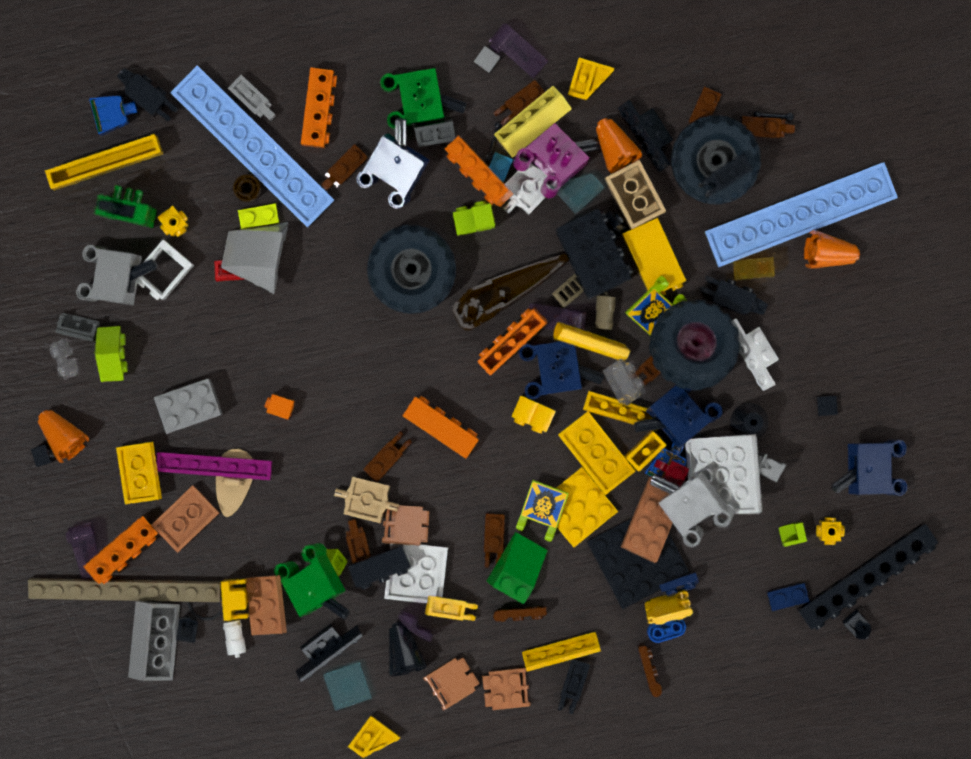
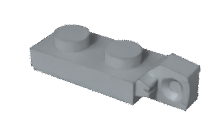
(251, 97)

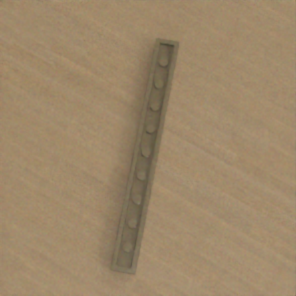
(124, 590)

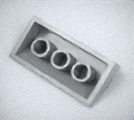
(154, 641)

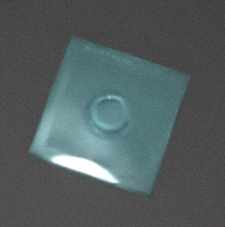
(347, 686)

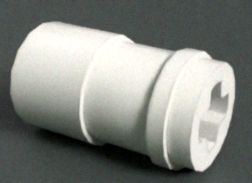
(234, 638)

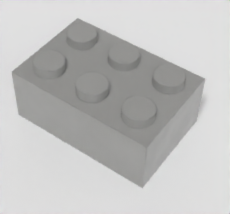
(188, 406)

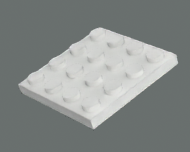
(730, 467)

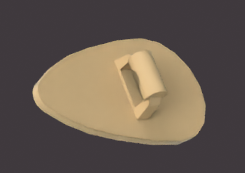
(232, 490)

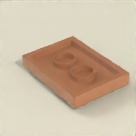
(185, 518)
(265, 605)

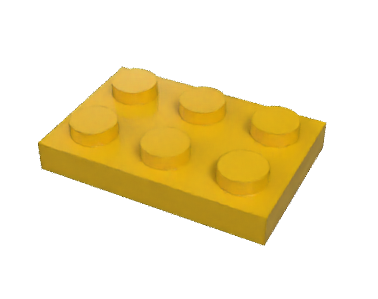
(139, 473)

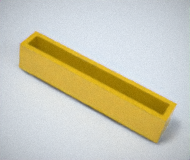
(104, 162)

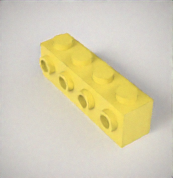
(535, 119)

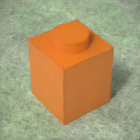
(279, 406)

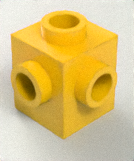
(168, 217)
(824, 526)

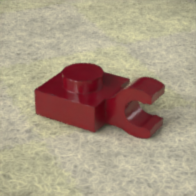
(673, 472)

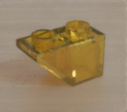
(754, 268)

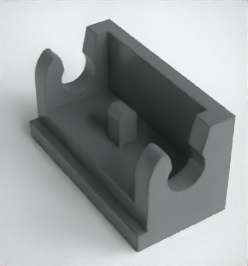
(434, 132)
(77, 327)

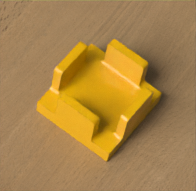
(234, 599)

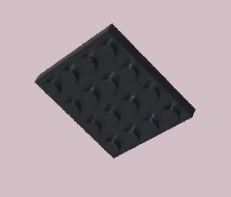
(630, 574)

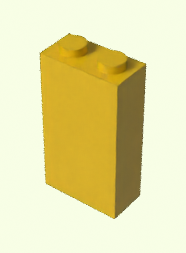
(653, 255)

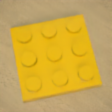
(584, 508)

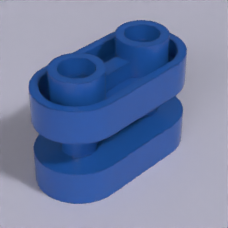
(666, 631)

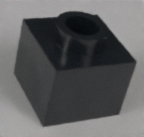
(42, 455)

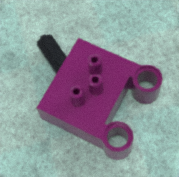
(556, 157)

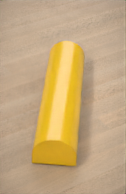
(591, 341)
(613, 409)

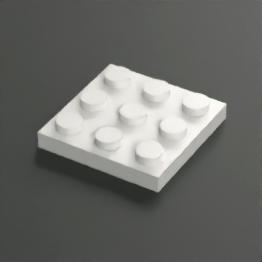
(424, 576)

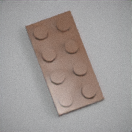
(648, 526)

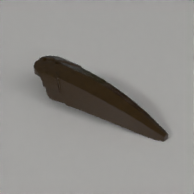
(498, 293)

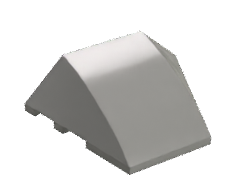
(255, 254)

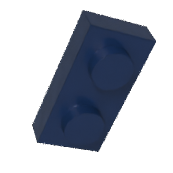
(671, 588)
(788, 596)

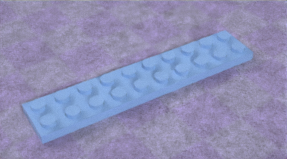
(252, 146)
(801, 214)

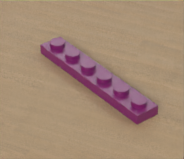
(214, 466)

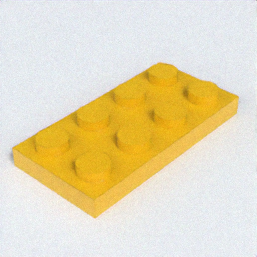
(596, 453)

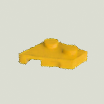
(588, 78)
(372, 737)

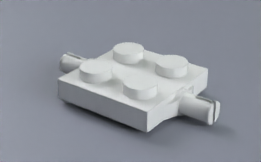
(526, 189)

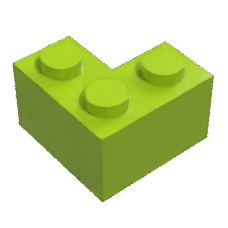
(475, 219)
(110, 354)

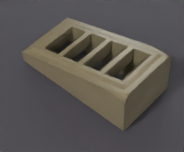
(560, 299)

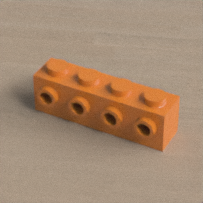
(318, 107)
(479, 171)
(517, 336)
(441, 427)
(120, 550)

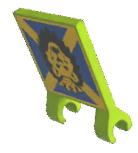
(652, 305)
(543, 505)

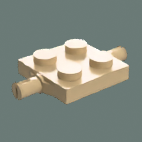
(366, 499)

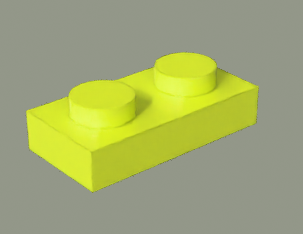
(258, 216)

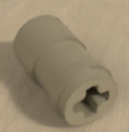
(605, 309)

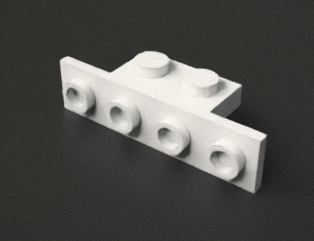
(757, 354)

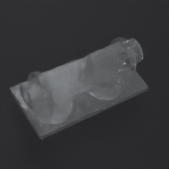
(64, 366)

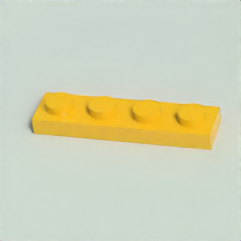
(561, 651)

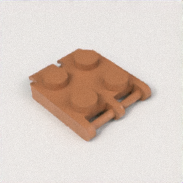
(406, 526)
(452, 682)
(506, 689)

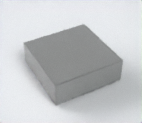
(487, 59)

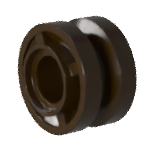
(238, 184)

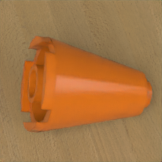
(616, 146)
(828, 251)
(61, 435)

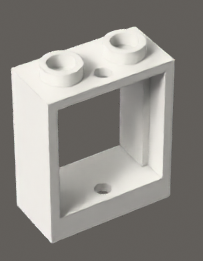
(155, 292)

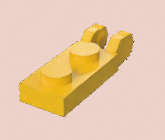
(449, 608)

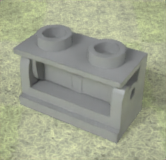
(770, 468)

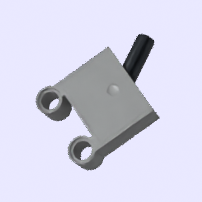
(114, 275)
(691, 504)

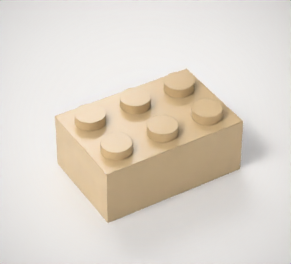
(635, 195)

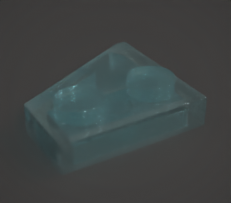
(579, 191)

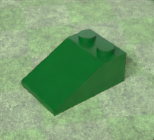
(518, 568)

